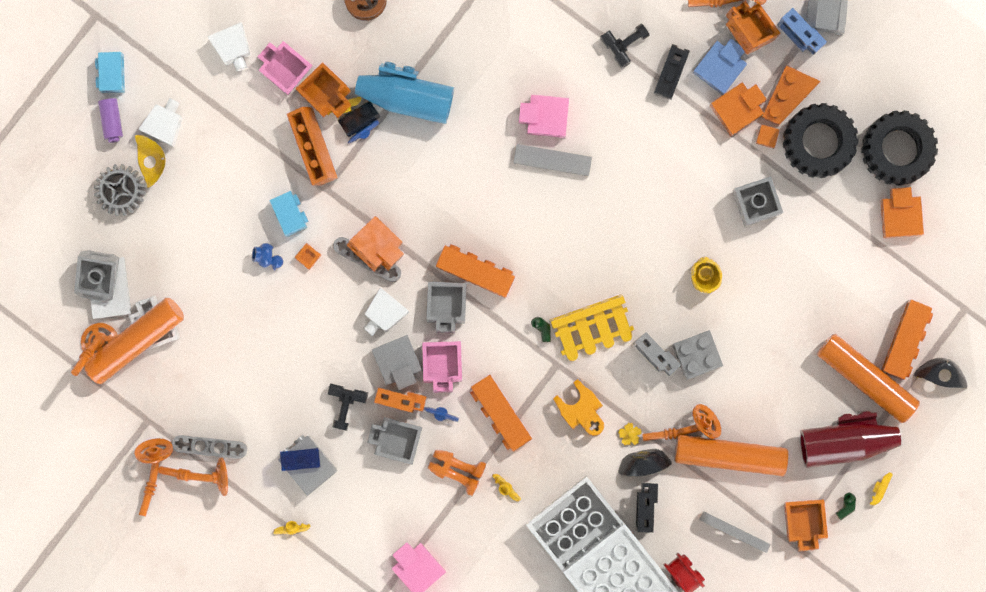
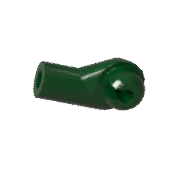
(542, 326)
(849, 506)

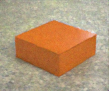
(767, 136)
(308, 256)

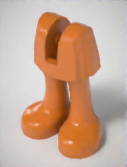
(446, 471)

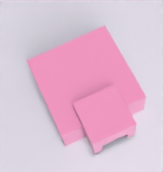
(283, 66)
(545, 115)
(442, 365)
(417, 567)

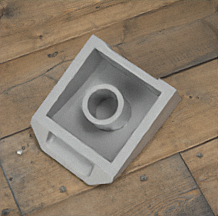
(827, 15)
(96, 275)

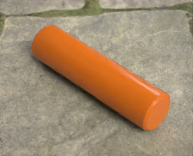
(134, 340)
(868, 378)
(731, 455)

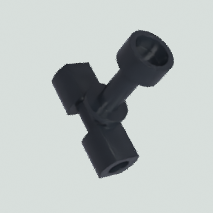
(619, 46)
(346, 397)

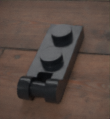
(671, 72)

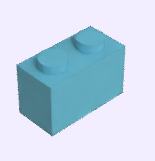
(111, 72)
(288, 213)

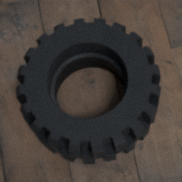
(838, 122)
(917, 130)

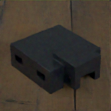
(646, 512)

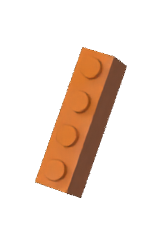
(312, 146)
(475, 271)
(906, 340)
(501, 413)

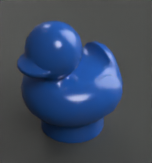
(264, 257)

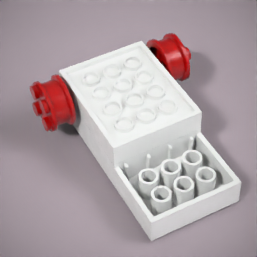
(600, 550)

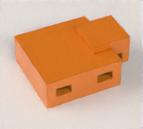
(751, 26)
(325, 91)
(739, 107)
(901, 214)
(376, 245)
(396, 400)
(806, 523)

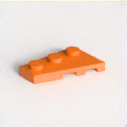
(788, 94)

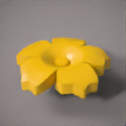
(630, 434)

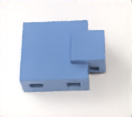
(801, 30)
(721, 66)

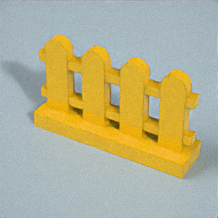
(582, 325)

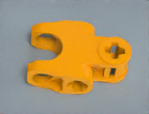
(583, 411)

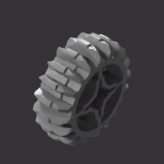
(115, 197)

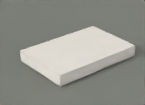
(120, 304)

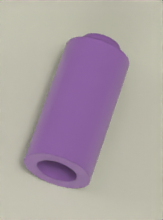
(110, 120)

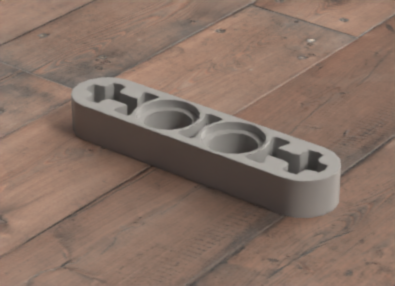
(343, 252)
(209, 449)
(735, 532)

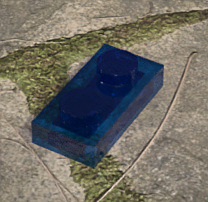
(300, 459)

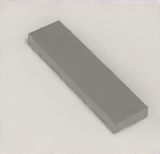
(552, 160)

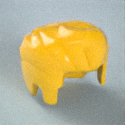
(706, 275)

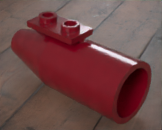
(848, 441)

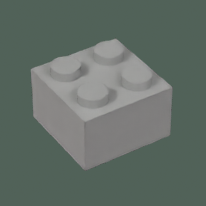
(757, 201)
(697, 355)

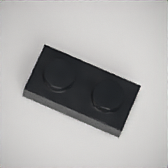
(359, 118)

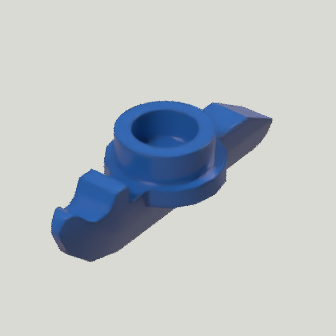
(364, 133)
(441, 414)

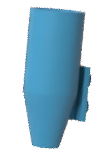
(402, 93)

